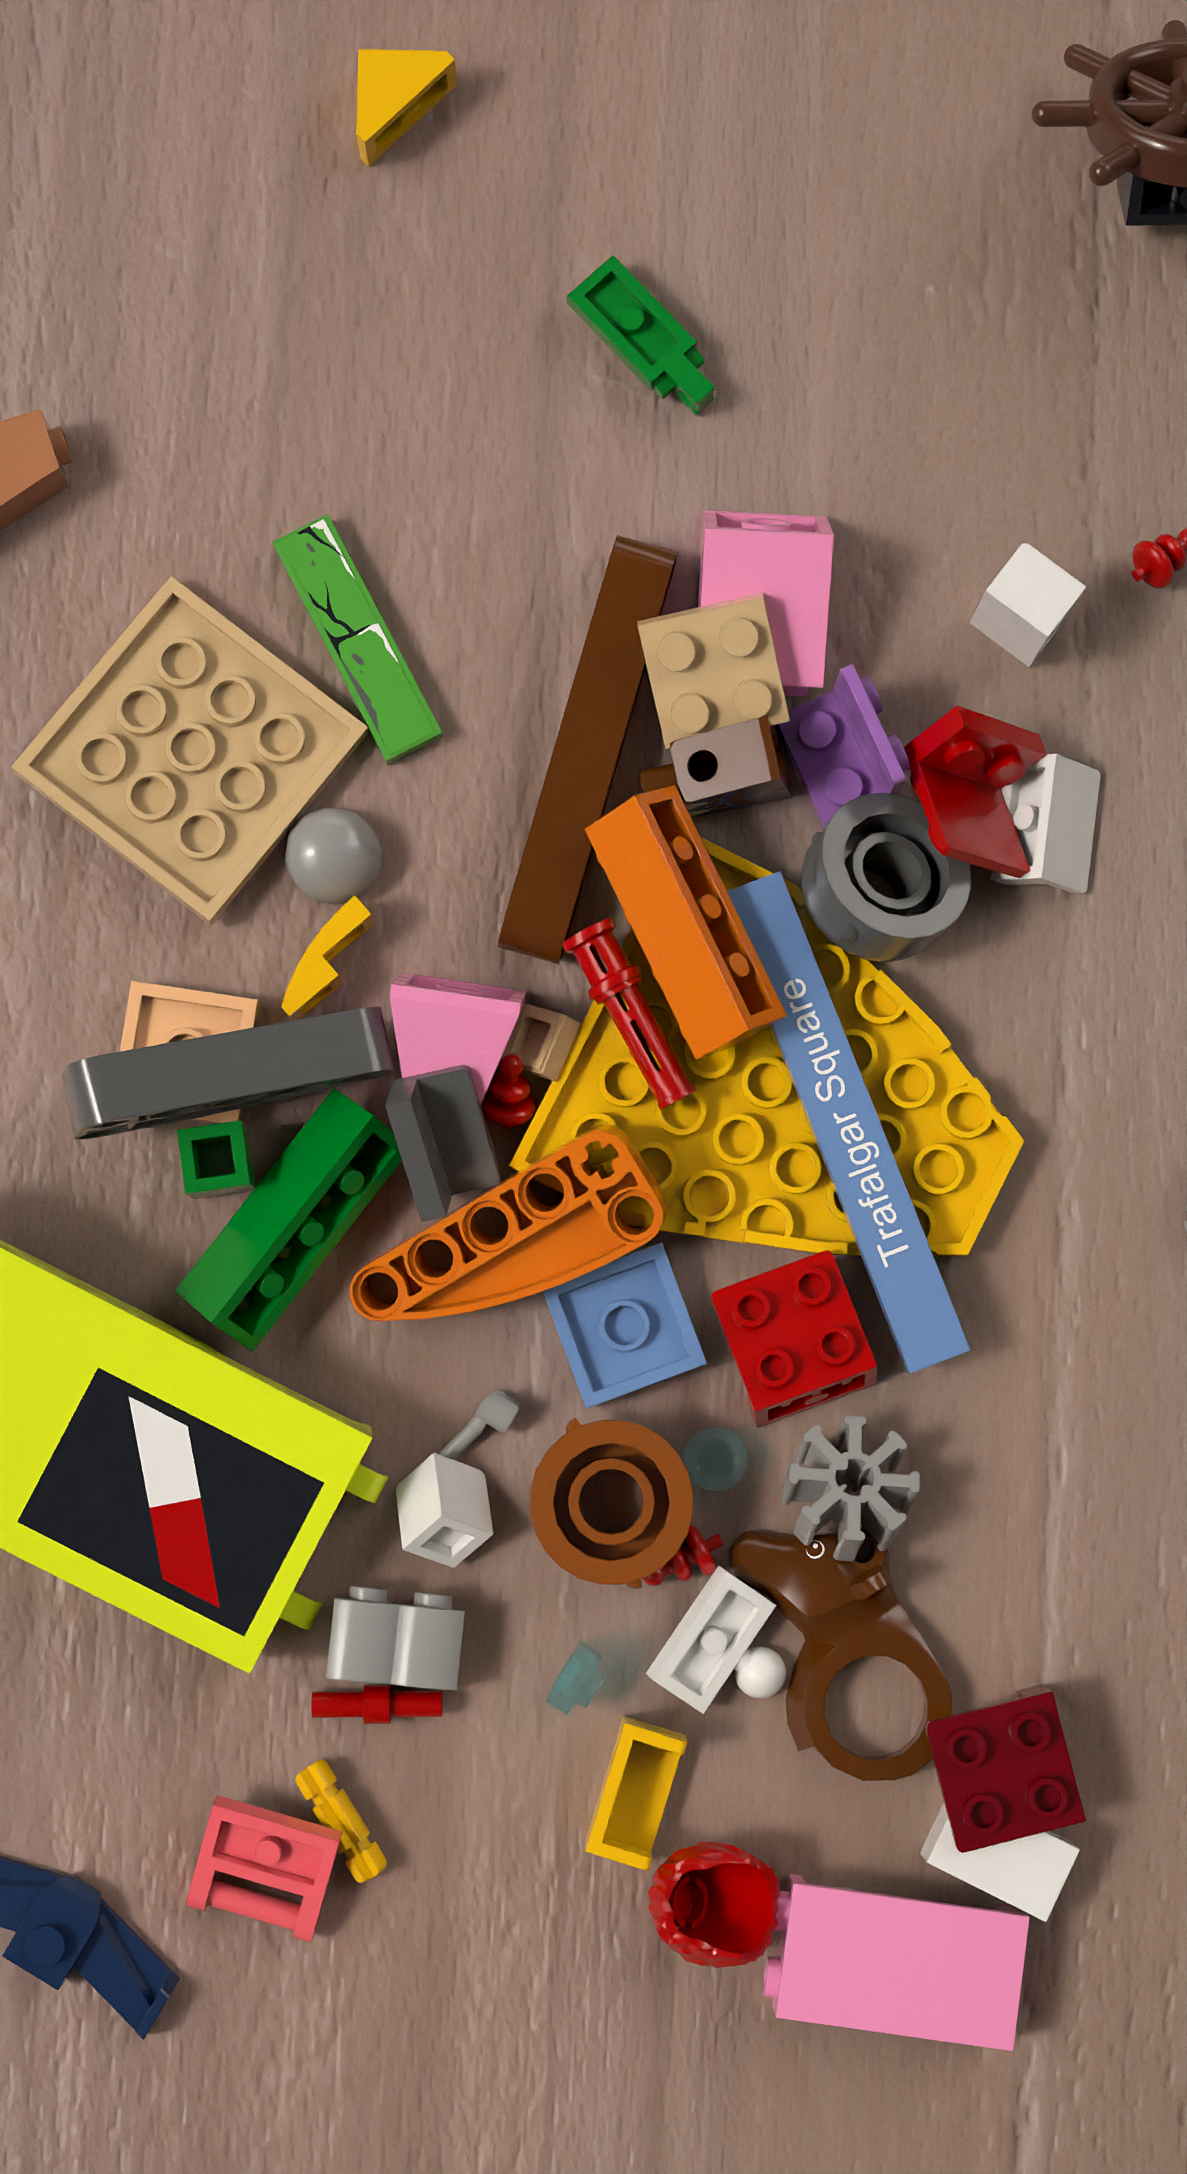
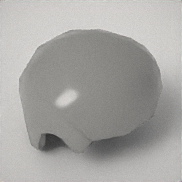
(333, 855)

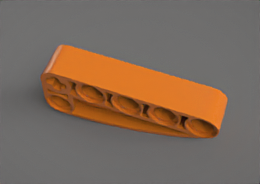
(542, 1241)

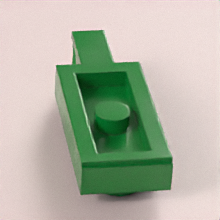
(642, 334)

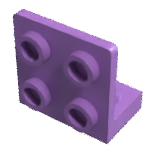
(842, 746)

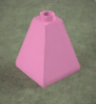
(452, 1025)

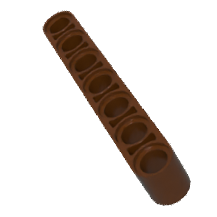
(586, 751)

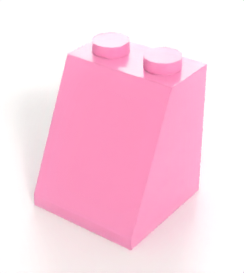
(787, 562)

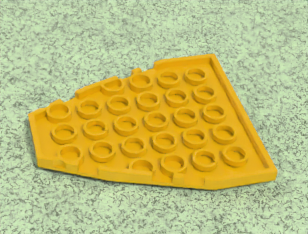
(740, 1148)

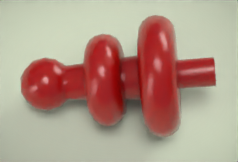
(1159, 559)
(509, 1095)
(695, 1552)

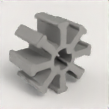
(878, 1495)

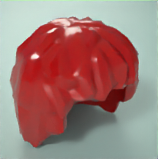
(715, 1904)

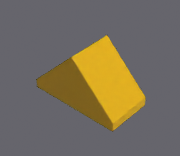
(396, 93)

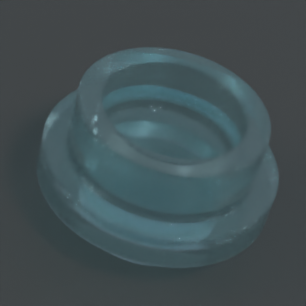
(715, 1458)

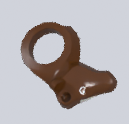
(843, 1615)

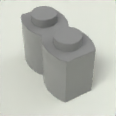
(396, 1640)

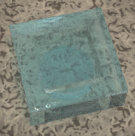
(577, 1679)

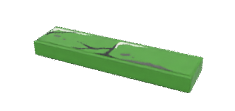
(357, 639)

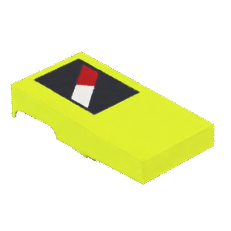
(161, 1465)

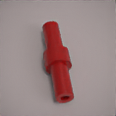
(376, 1704)

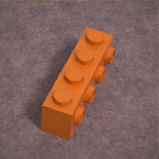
(685, 921)

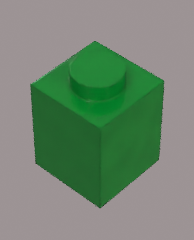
(216, 1159)

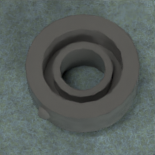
(893, 841)

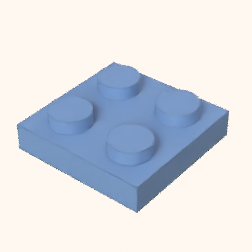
(624, 1326)

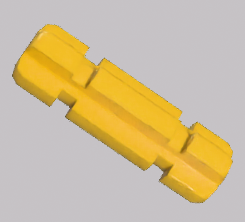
(337, 1812)

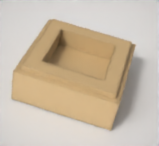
(542, 1041)

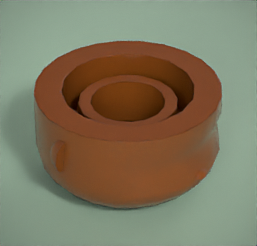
(622, 1555)

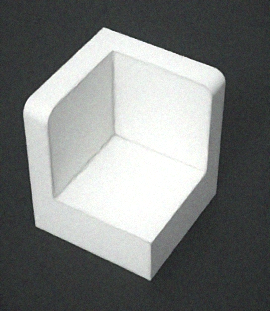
(443, 1510)

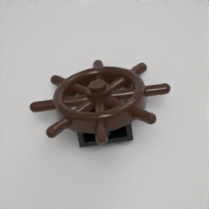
(1143, 159)

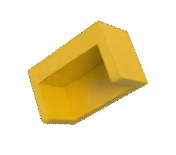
(634, 1793)

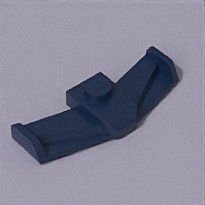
(69, 1925)

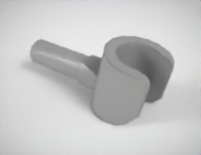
(495, 1410)

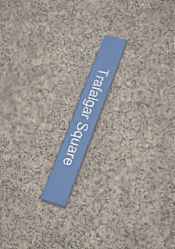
(850, 1132)

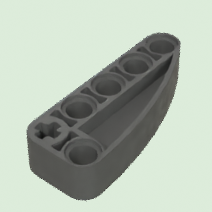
(224, 1072)

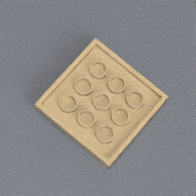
(190, 750)

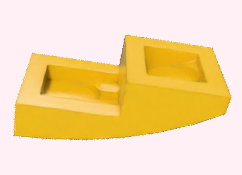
(314, 976)

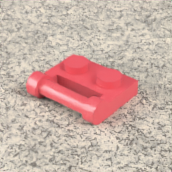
(268, 1851)

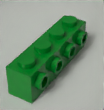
(292, 1220)

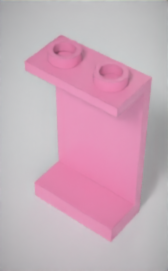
(898, 1965)

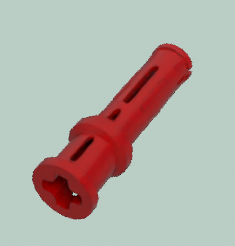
(670, 1081)

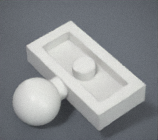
(716, 1641)

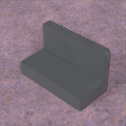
(441, 1137)

